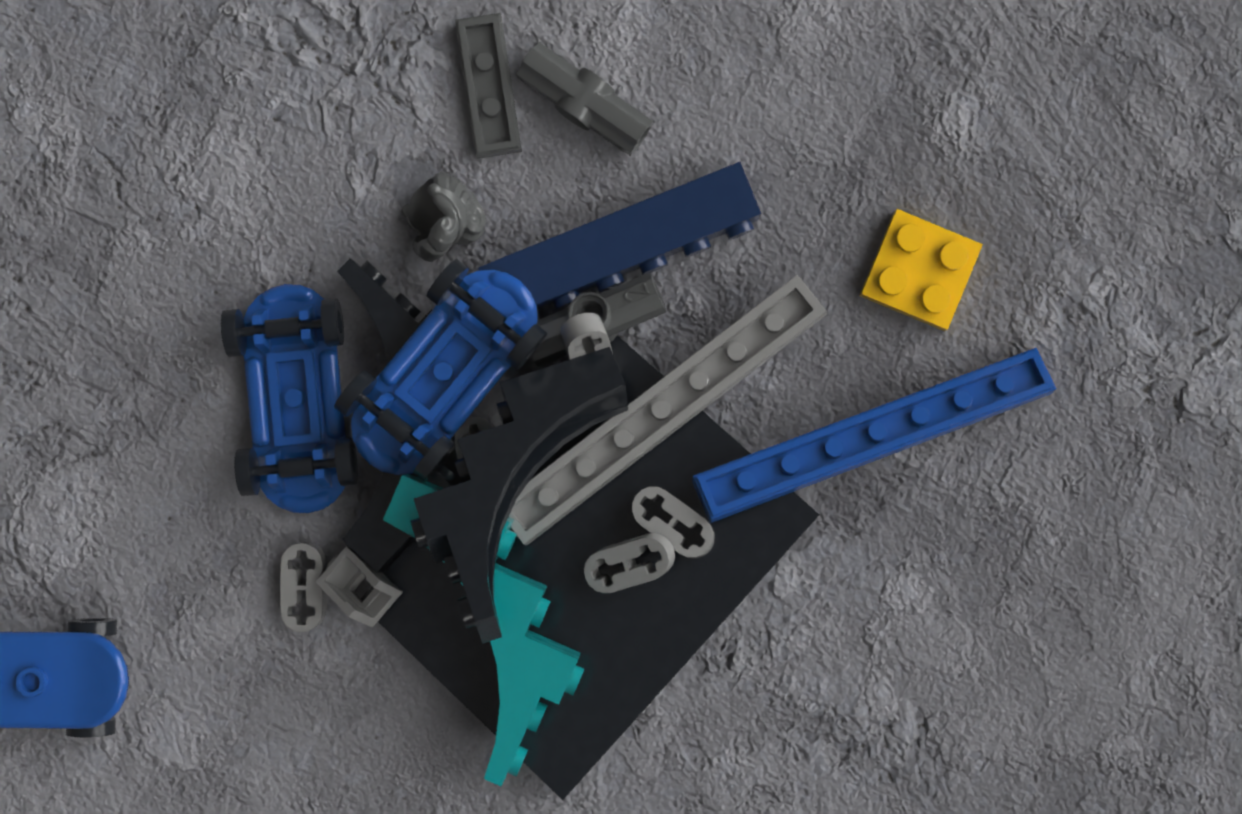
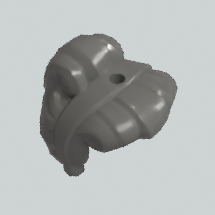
(443, 216)

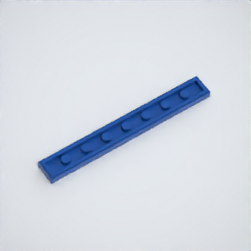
(872, 435)

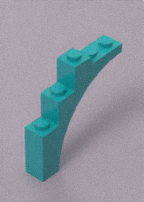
(526, 662)

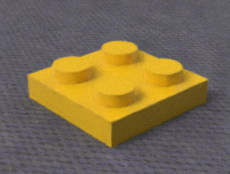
(920, 270)

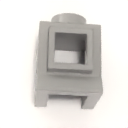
(343, 577)

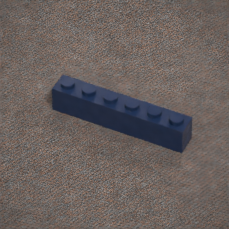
(635, 238)

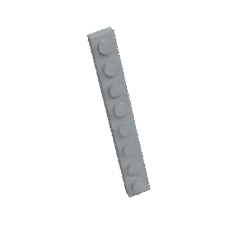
(665, 408)

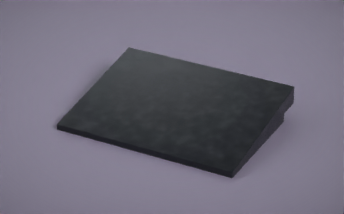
(626, 638)

